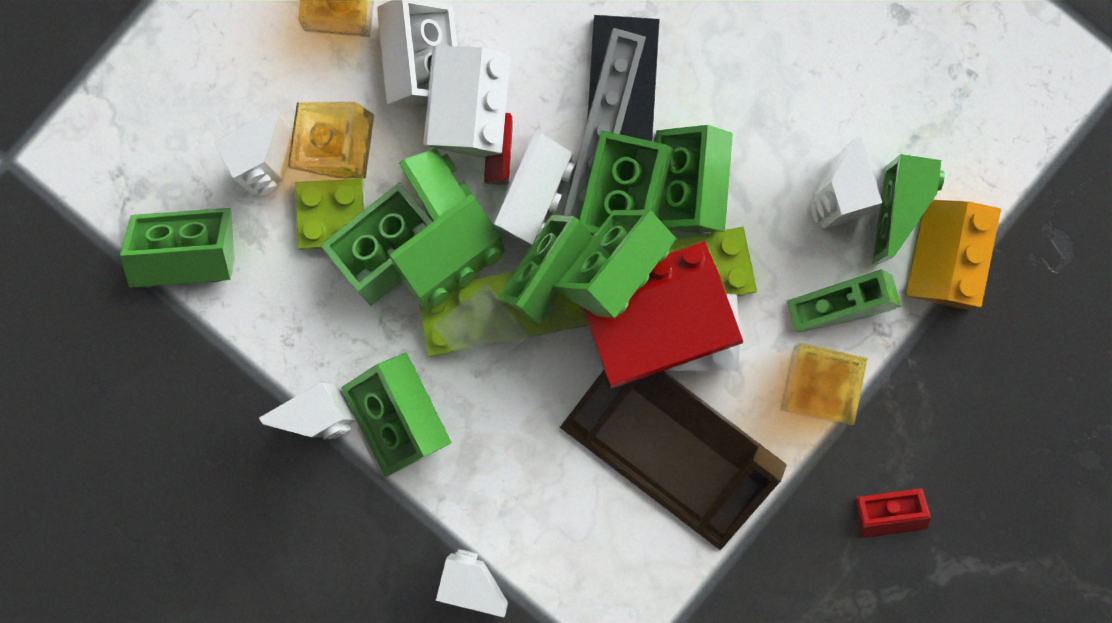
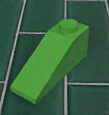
(845, 301)

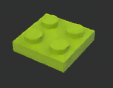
(326, 208)

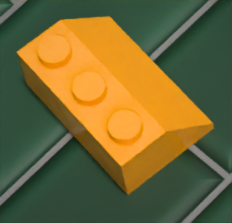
(953, 253)

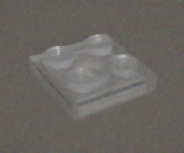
(481, 331)

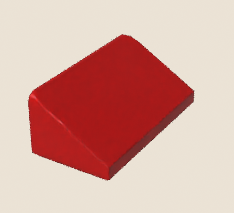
(498, 166)
(892, 513)

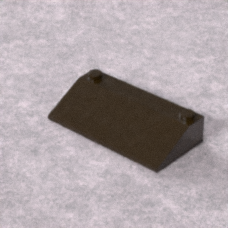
(677, 452)

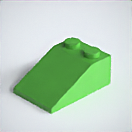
(906, 194)

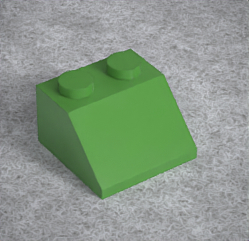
(434, 182)

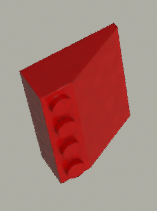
(668, 320)

